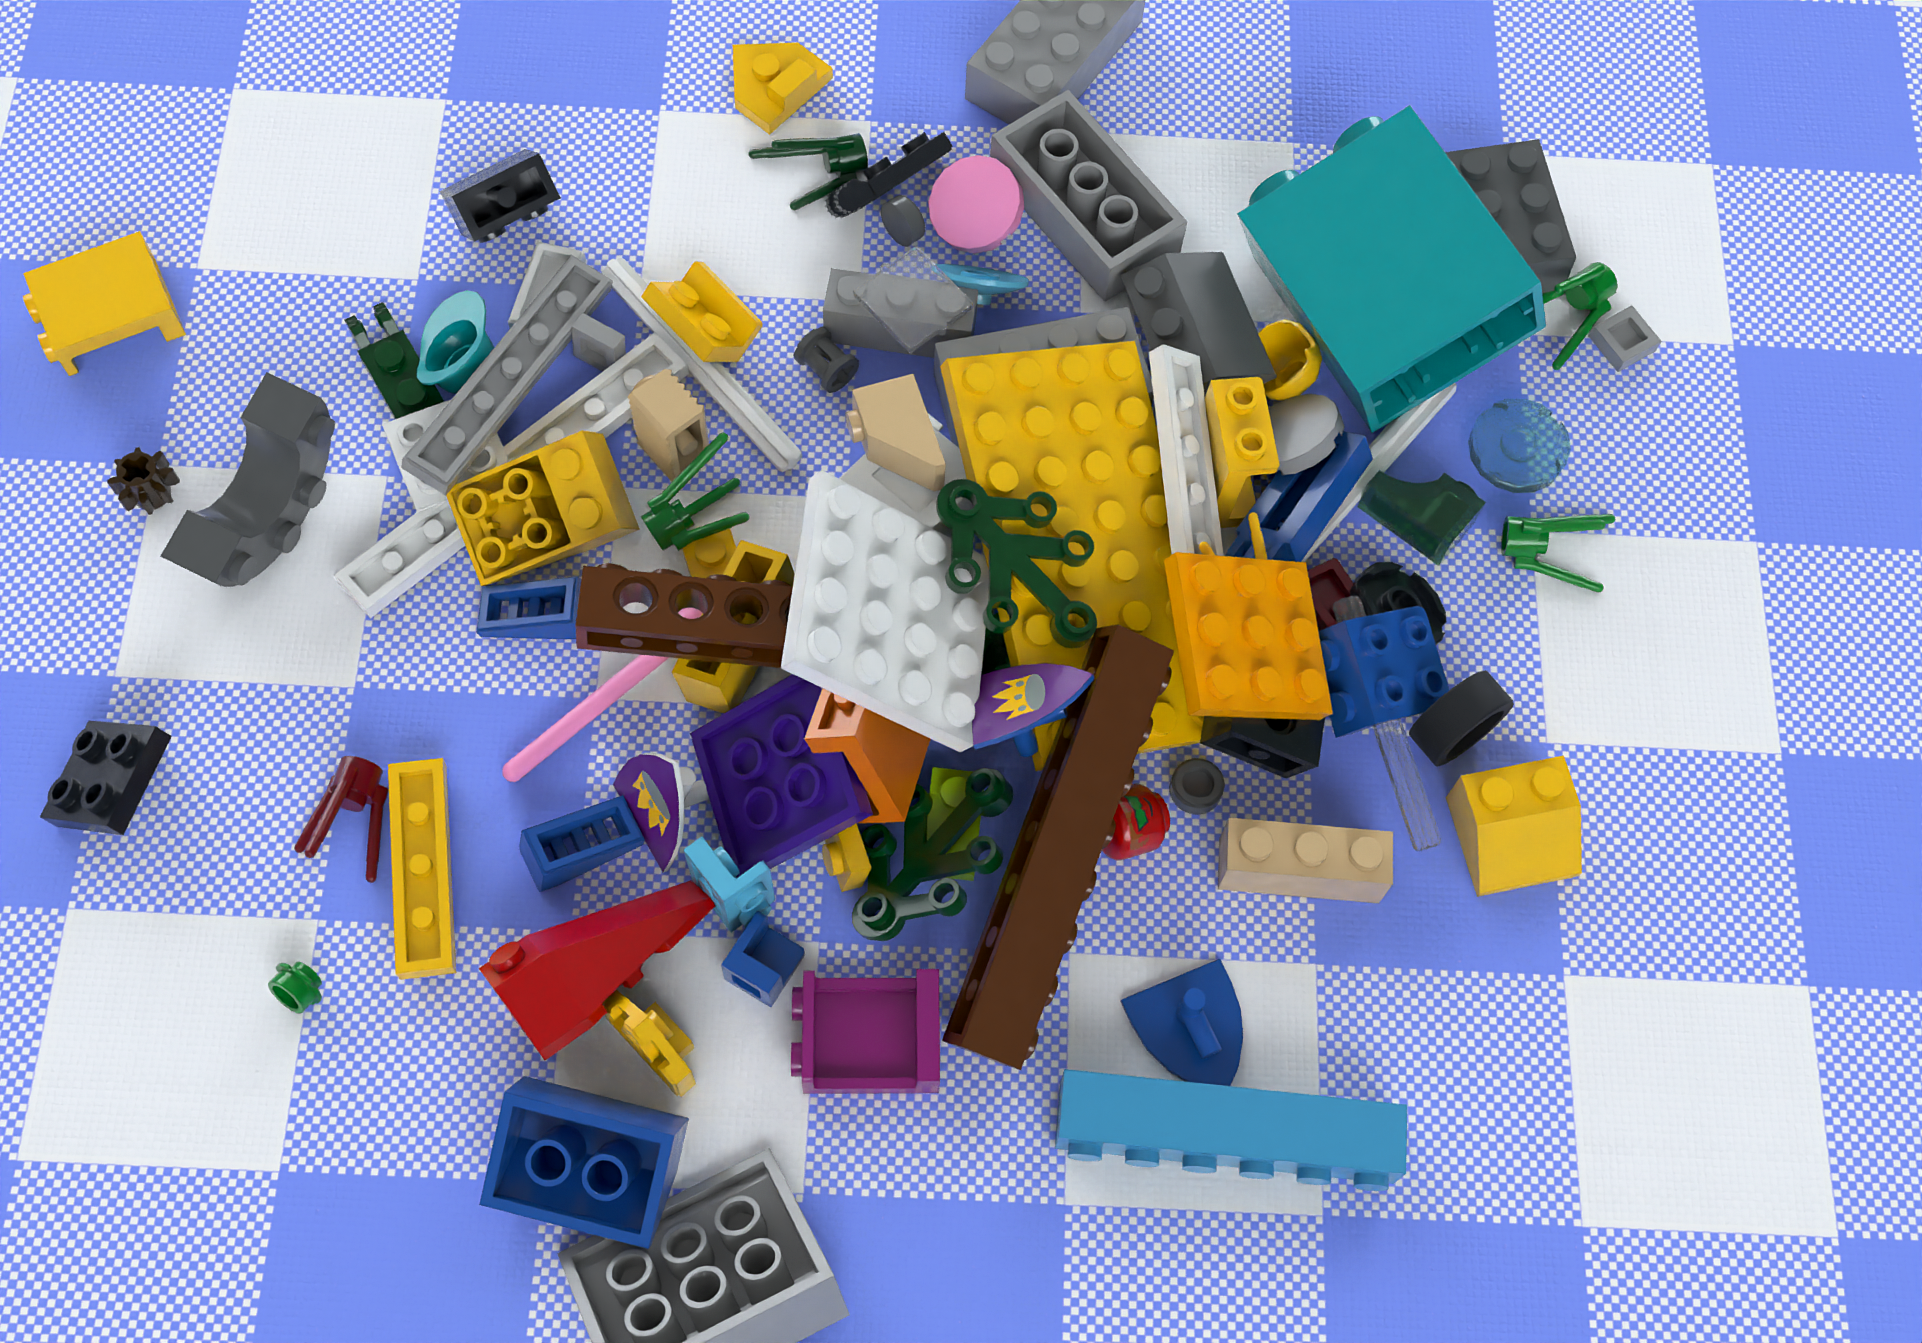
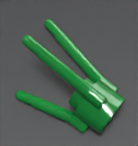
(1587, 291)
(671, 521)
(1530, 536)

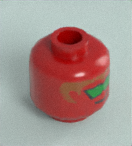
(1140, 824)

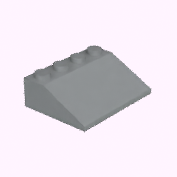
(721, 1269)

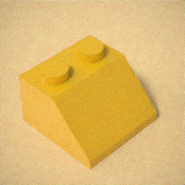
(1518, 825)

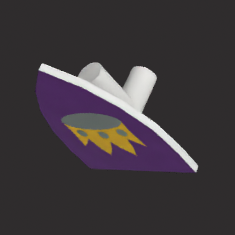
(657, 798)

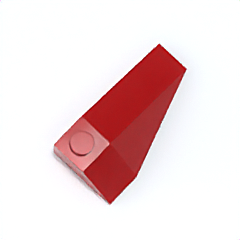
(564, 973)

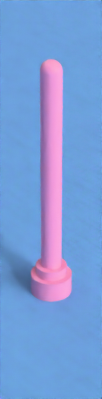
(585, 711)

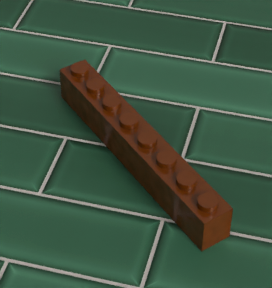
(1059, 849)

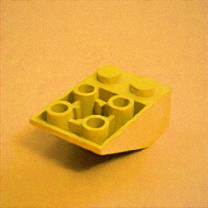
(542, 507)

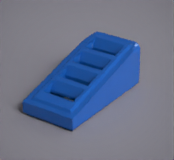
(559, 624)
(566, 866)

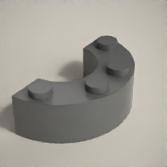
(270, 493)

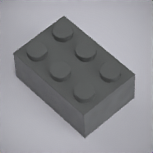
(1522, 199)

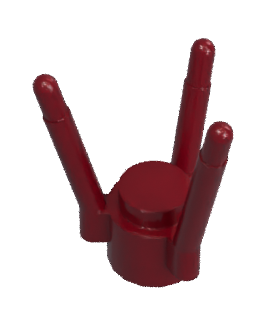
(350, 788)

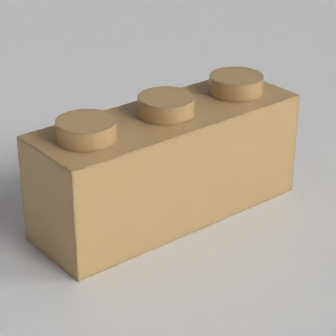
(1305, 860)

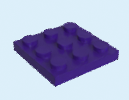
(766, 782)

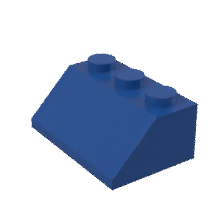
(583, 1161)

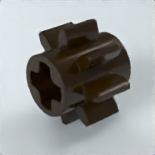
(143, 481)

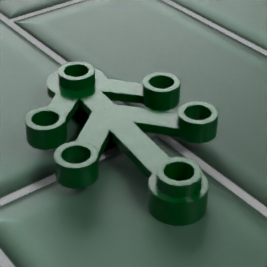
(1012, 555)
(928, 860)

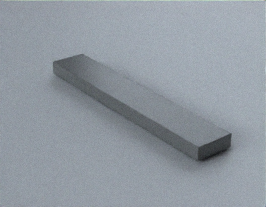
(505, 376)

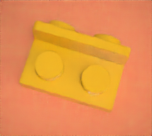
(705, 314)

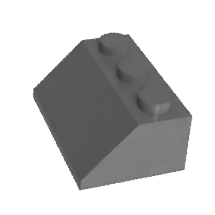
(1198, 308)

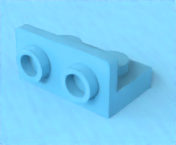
(733, 897)

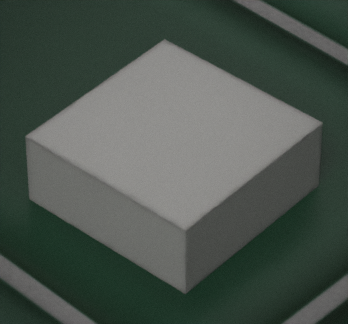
(1624, 338)
(596, 342)

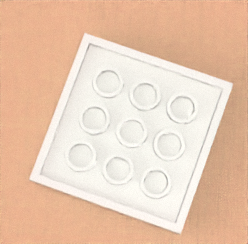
(878, 615)

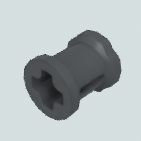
(834, 373)

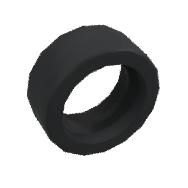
(1461, 718)

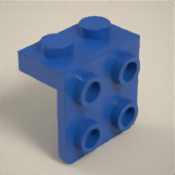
(1381, 669)

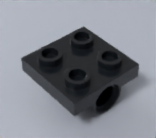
(105, 777)

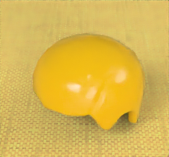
(1293, 357)

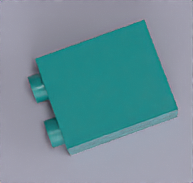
(1392, 266)

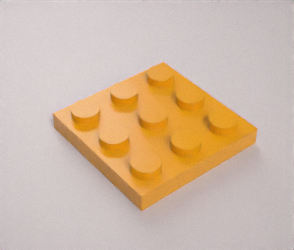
(1247, 637)

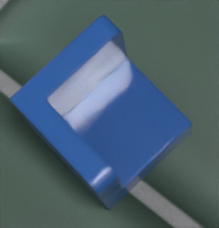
(762, 961)

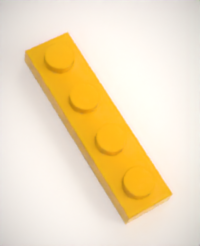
(421, 869)

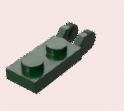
(393, 366)

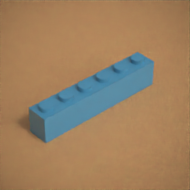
(1231, 1128)

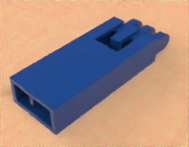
(1304, 502)

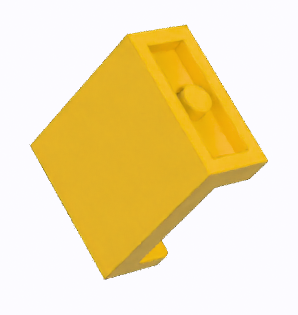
(99, 299)
(1239, 443)

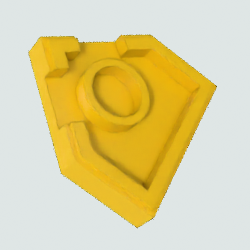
(775, 81)
(654, 1039)

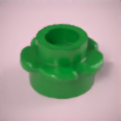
(296, 986)

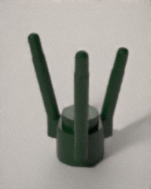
(840, 155)

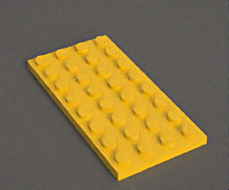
(1089, 438)

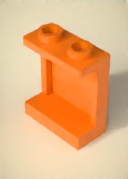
(879, 750)

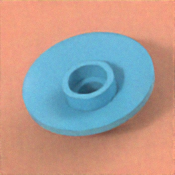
(985, 280)

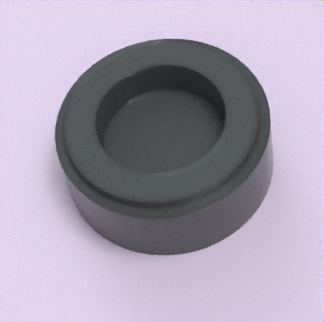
(903, 220)
(1196, 786)

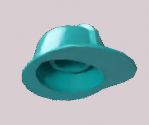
(454, 342)

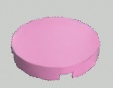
(976, 204)

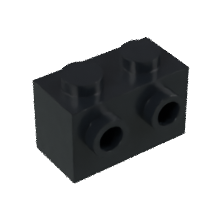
(500, 196)

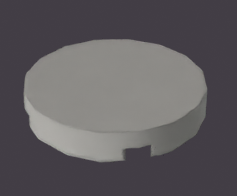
(1304, 431)

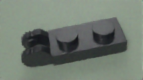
(885, 176)

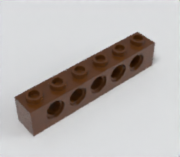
(665, 633)

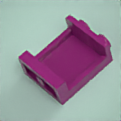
(867, 1034)

